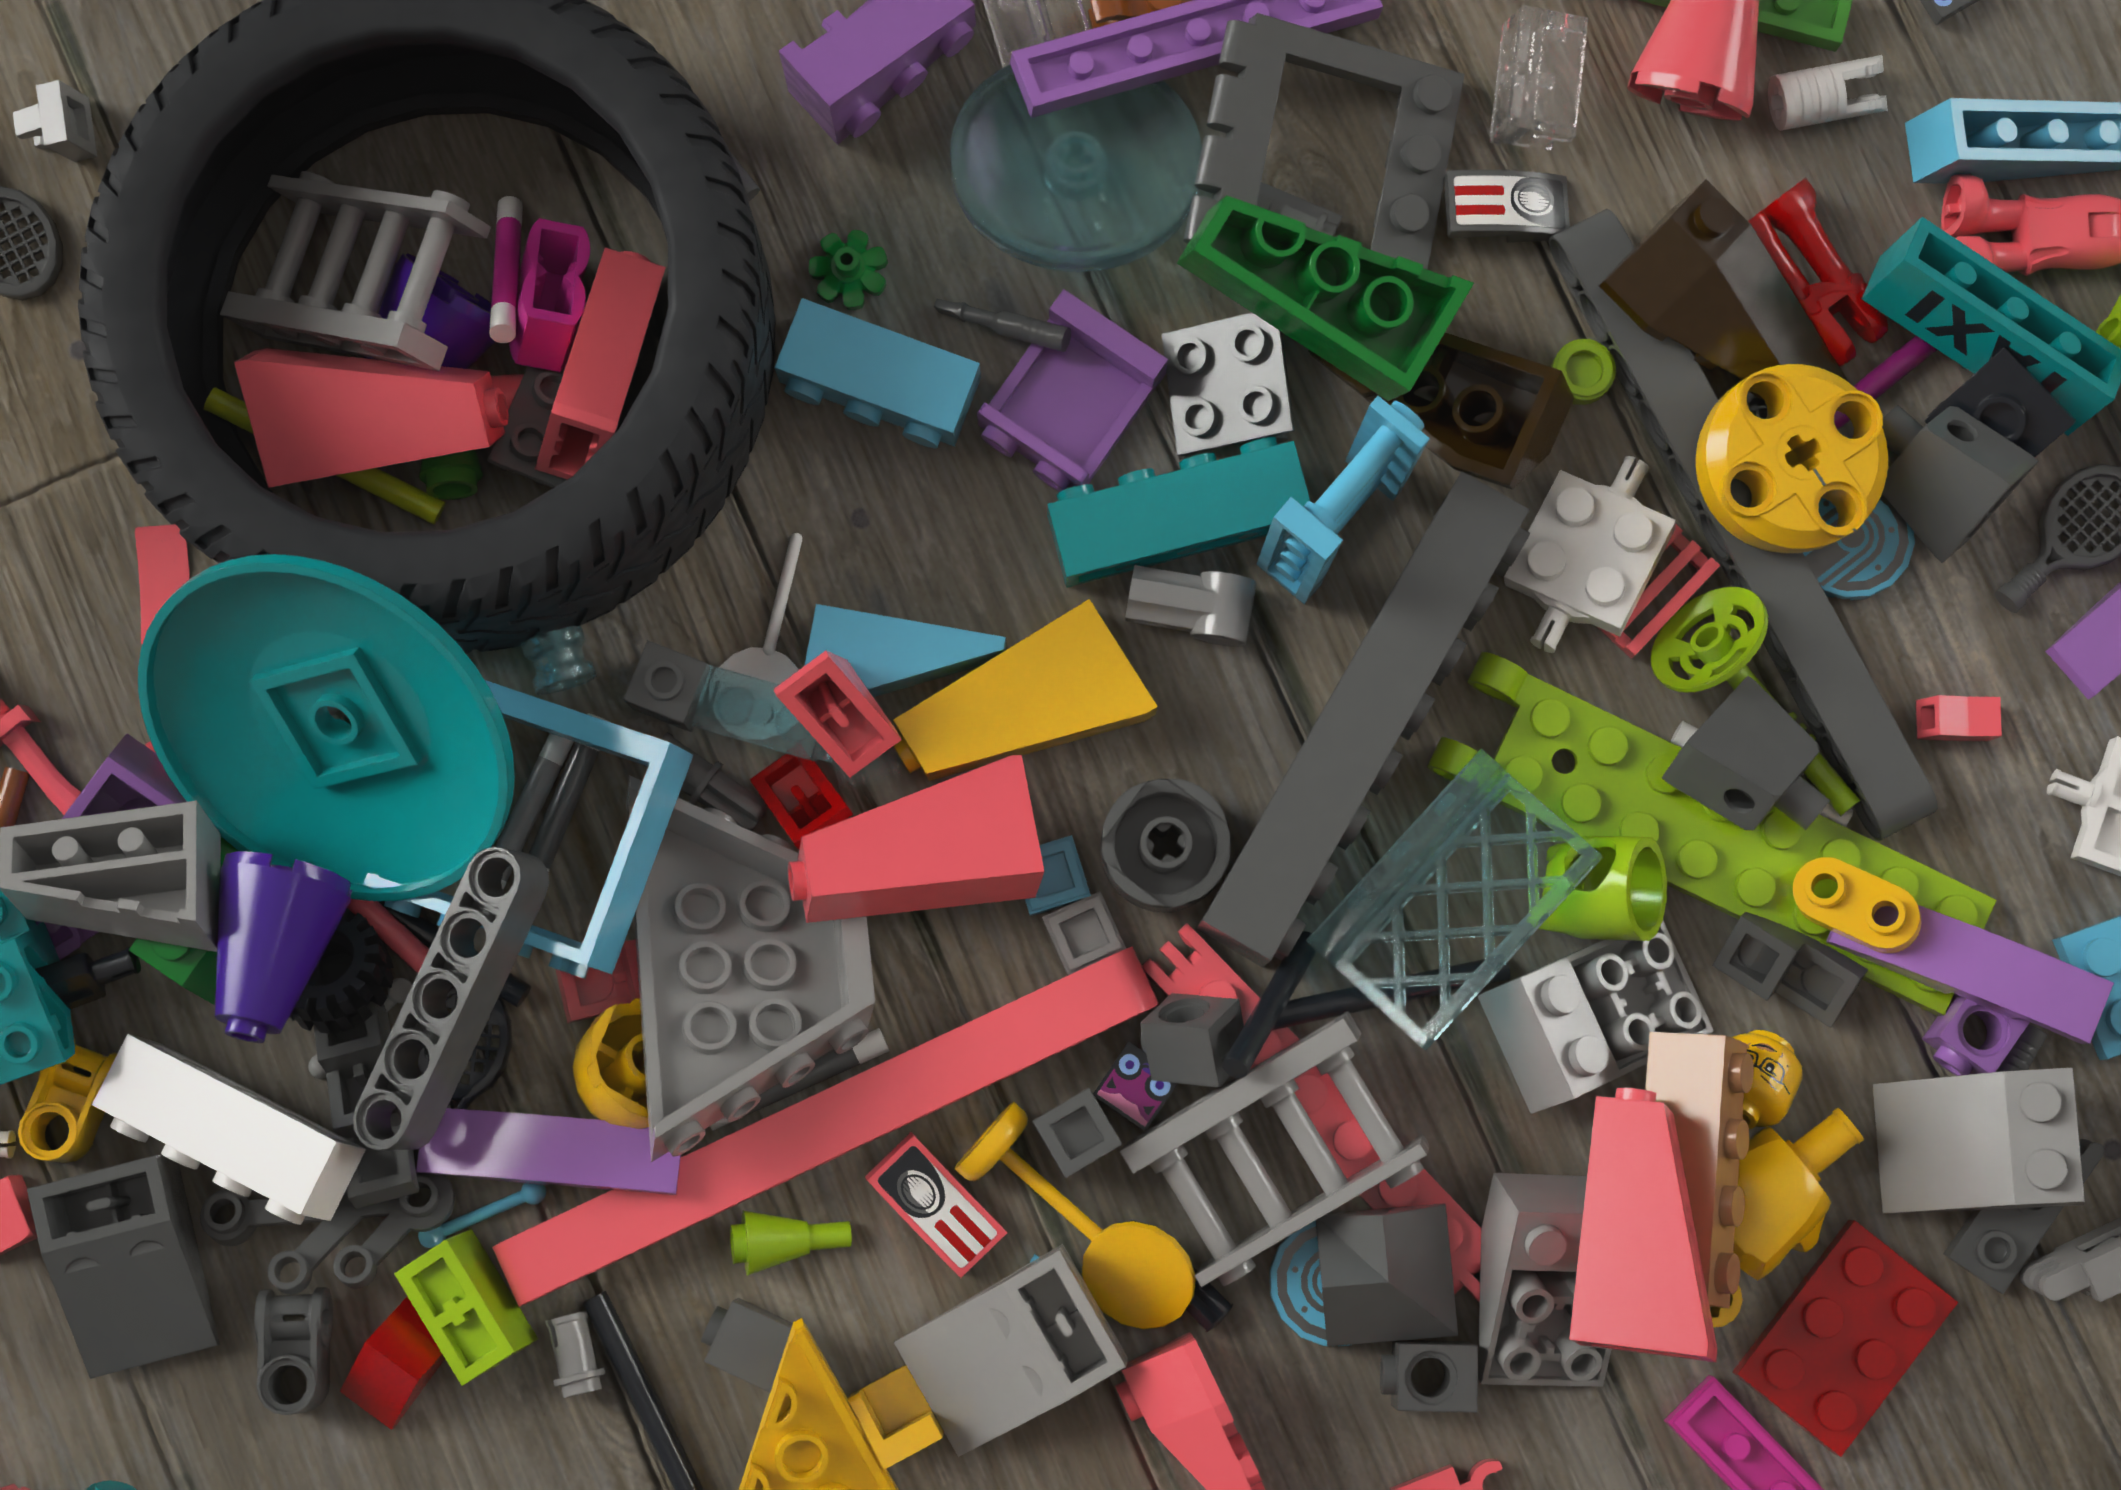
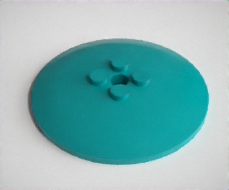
(242, 723)

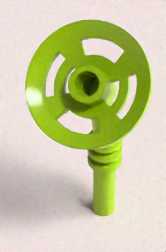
(1727, 660)

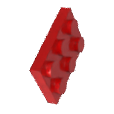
(1845, 1337)

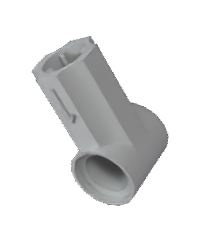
(1208, 606)

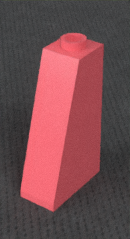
(600, 361)
(358, 414)
(926, 851)
(1638, 1246)

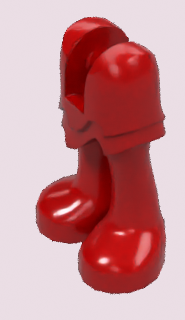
(1839, 287)

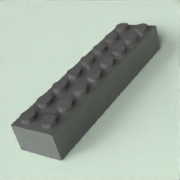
(1366, 714)

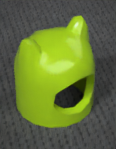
(1620, 895)

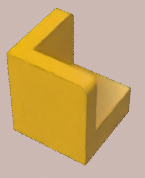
(895, 1417)

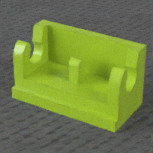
(466, 1306)

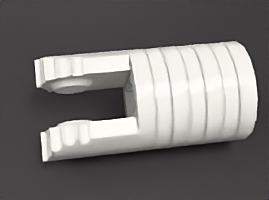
(1821, 95)

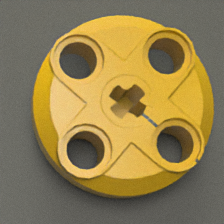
(1792, 458)

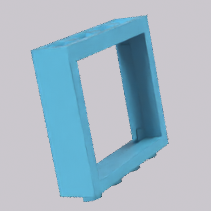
(637, 847)

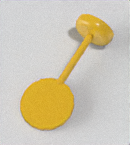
(1128, 1267)

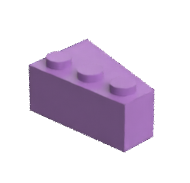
(872, 58)

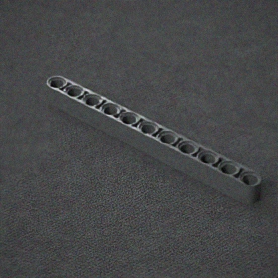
(1802, 625)

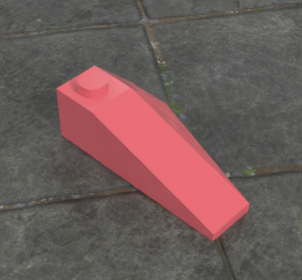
(1188, 1414)

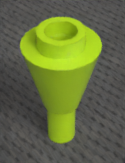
(773, 1240)

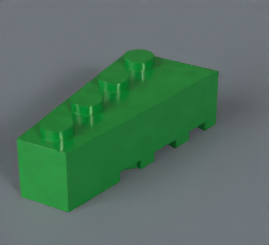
(1327, 292)

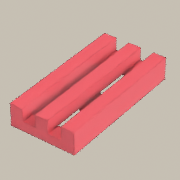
(1688, 552)

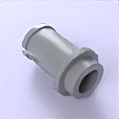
(574, 1355)

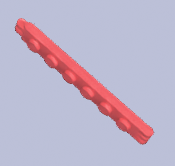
(1209, 975)

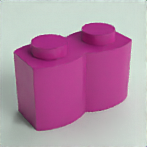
(550, 294)

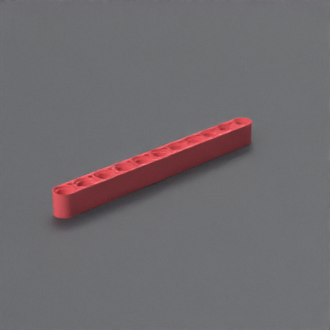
(829, 1125)

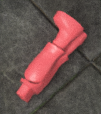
(2045, 232)

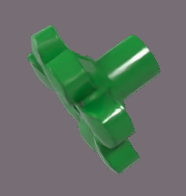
(848, 269)

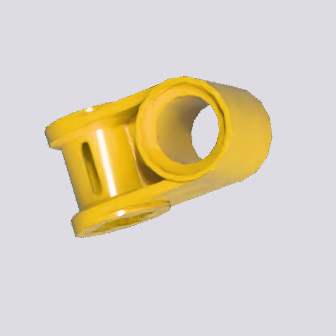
(70, 1095)

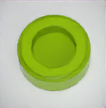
(1587, 369)

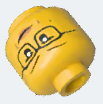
(1774, 1080)

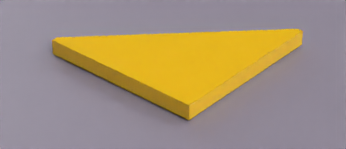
(810, 1429)

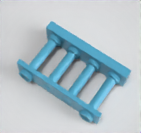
(1305, 537)

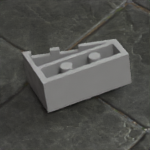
(119, 873)

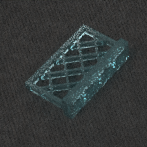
(1415, 860)

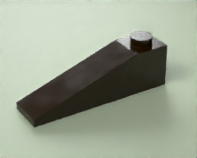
(1716, 291)
(1483, 408)

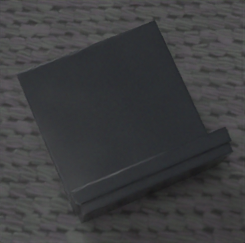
(2011, 403)

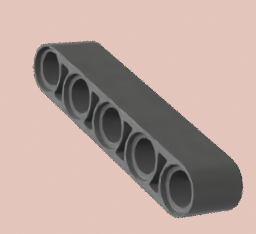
(424, 1014)

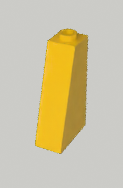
(1031, 697)

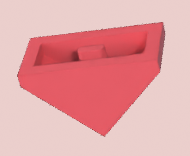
(838, 712)

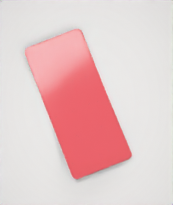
(161, 568)

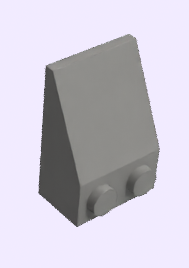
(1979, 1142)

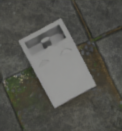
(1591, 1016)
(1530, 1284)
(1012, 1351)

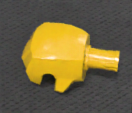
(1784, 1191)

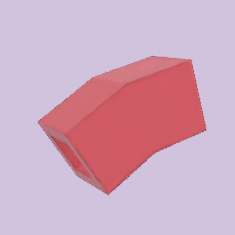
(1958, 718)

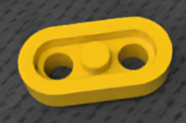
(1854, 904)

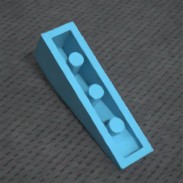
(2013, 139)

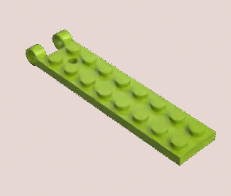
(1706, 856)

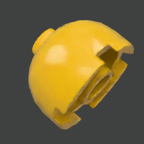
(611, 1067)

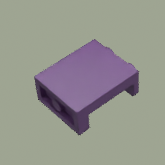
(1076, 403)

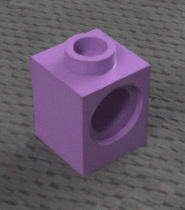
(1953, 1049)

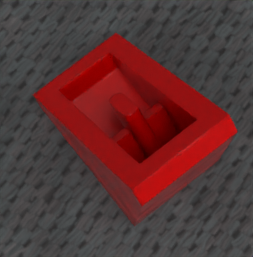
(800, 796)
(393, 1366)

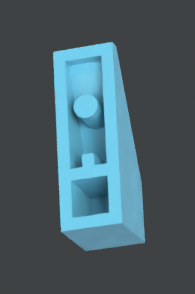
(897, 651)

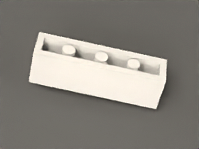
(229, 1129)

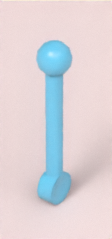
(529, 1193)

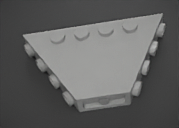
(735, 976)

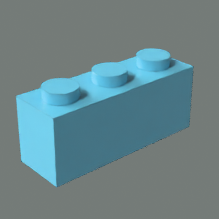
(877, 374)

